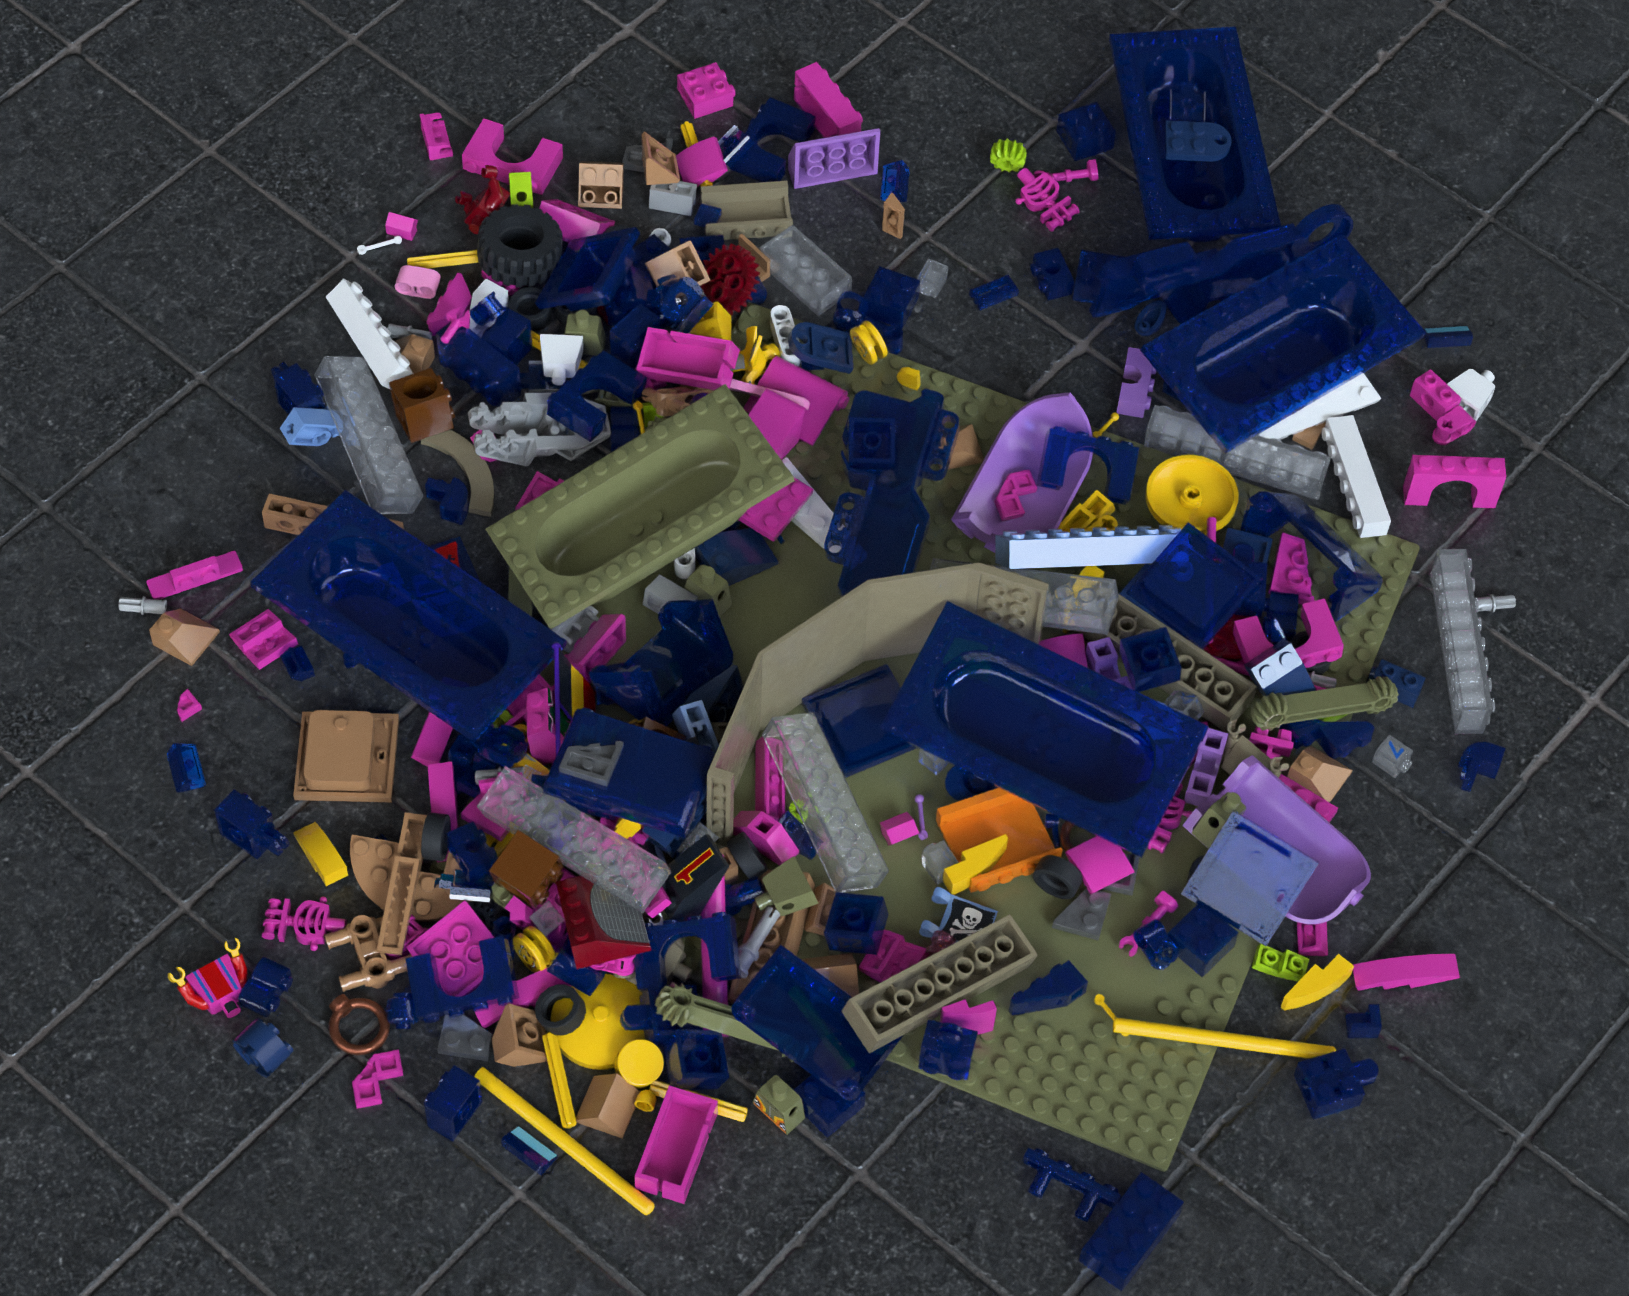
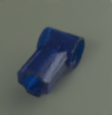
(891, 335)
(742, 894)

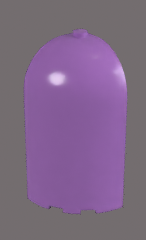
(1018, 449)
(1277, 808)

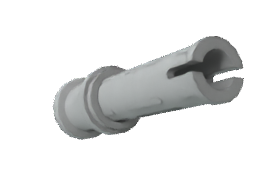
(749, 951)

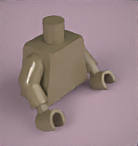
(1240, 748)
(673, 959)

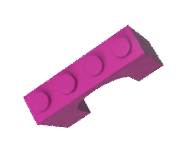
(486, 142)
(1429, 471)
(1323, 641)

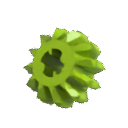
(1008, 155)

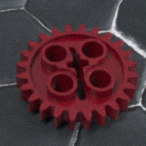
(731, 277)

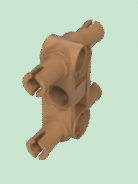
(671, 400)
(366, 950)

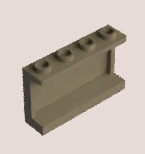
(748, 209)

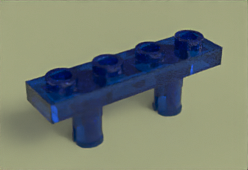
(1063, 1172)

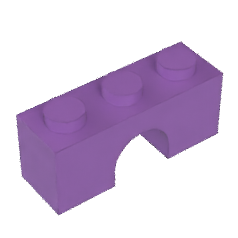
(1134, 397)
(1103, 659)
(1206, 767)

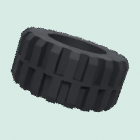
(525, 226)

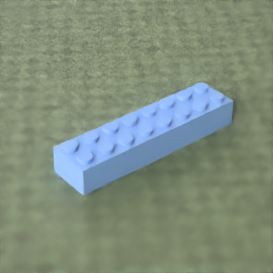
(1082, 547)

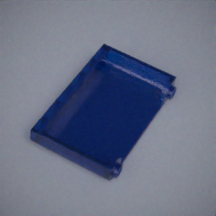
(653, 781)
(803, 1019)

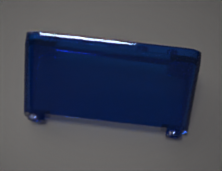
(1355, 576)
(671, 664)

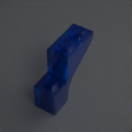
(1335, 738)

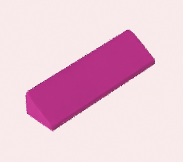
(432, 740)
(768, 783)
(1312, 939)

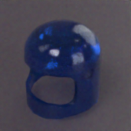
(846, 319)

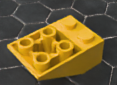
(714, 323)

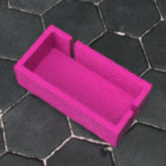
(822, 98)
(690, 361)
(676, 1144)

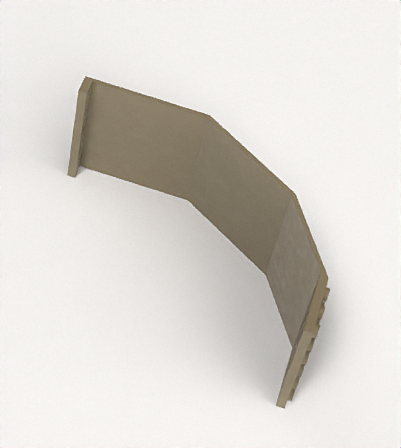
(866, 624)

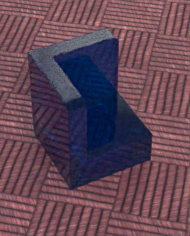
(1364, 1024)

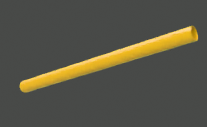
(1220, 1038)
(565, 1141)

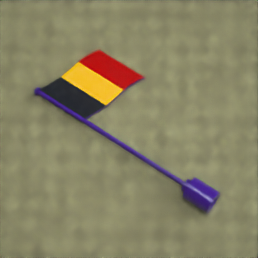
(571, 690)

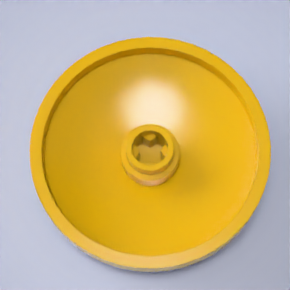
(1191, 491)
(600, 1033)

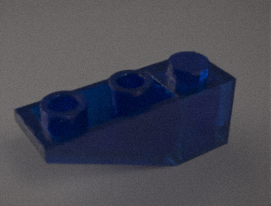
(1053, 991)

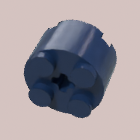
(262, 1047)

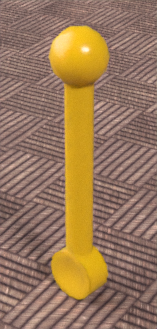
(638, 406)
(1114, 417)
(1099, 1000)

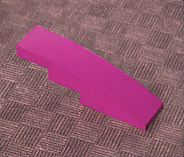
(443, 793)
(1406, 970)
(529, 991)

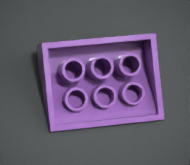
(834, 158)

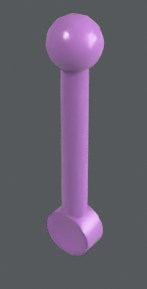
(922, 833)

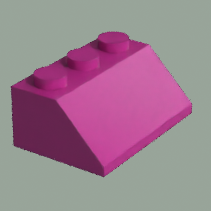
(575, 221)
(599, 644)

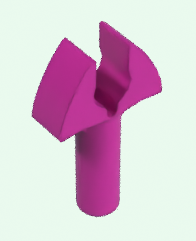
(455, 323)

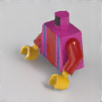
(215, 984)

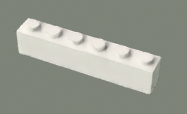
(368, 332)
(1356, 476)

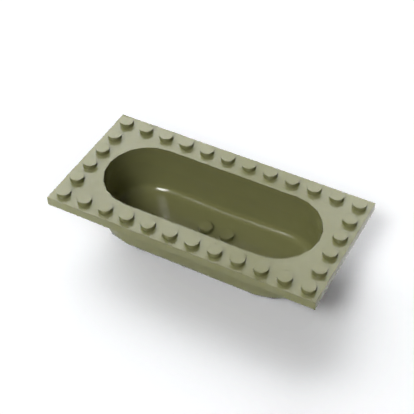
(639, 507)

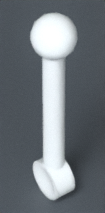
(362, 249)

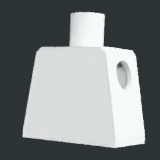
(560, 356)
(1474, 390)

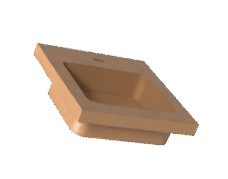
(342, 756)

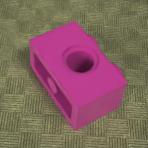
(1434, 395)

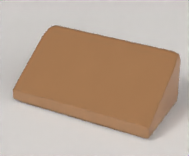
(893, 216)
(819, 913)

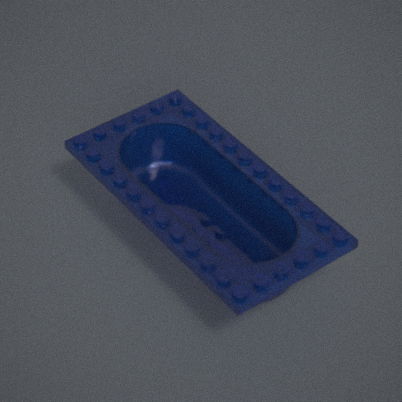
(1193, 197)
(1282, 343)
(409, 615)
(1045, 728)

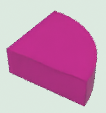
(187, 705)

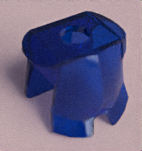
(665, 296)

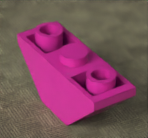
(455, 296)
(766, 834)

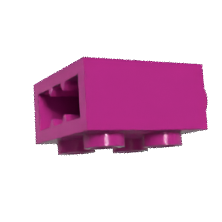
(705, 90)

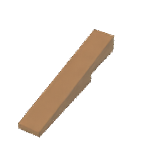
(402, 886)

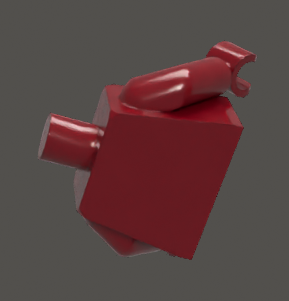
(486, 202)

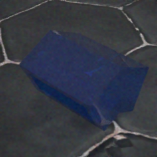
(297, 664)

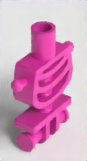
(1034, 192)
(1170, 821)
(280, 920)

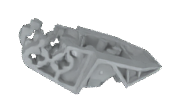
(527, 431)

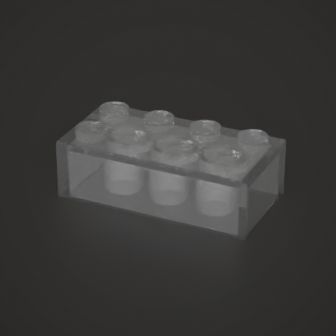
(806, 270)

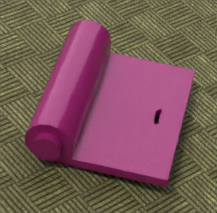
(821, 394)

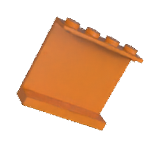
(989, 817)

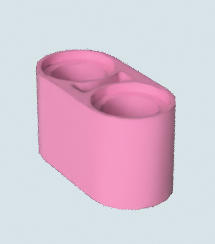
(417, 281)

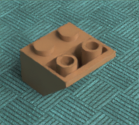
(601, 184)
(681, 262)

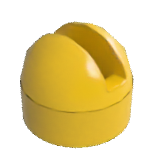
(645, 1101)

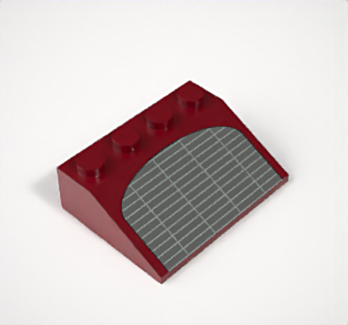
(600, 923)

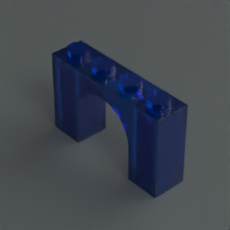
(773, 119)
(600, 373)
(1118, 458)
(718, 934)
(497, 984)

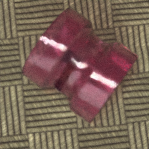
(939, 941)

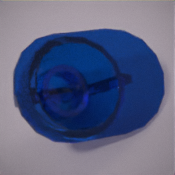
(964, 785)

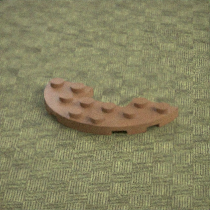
(373, 865)

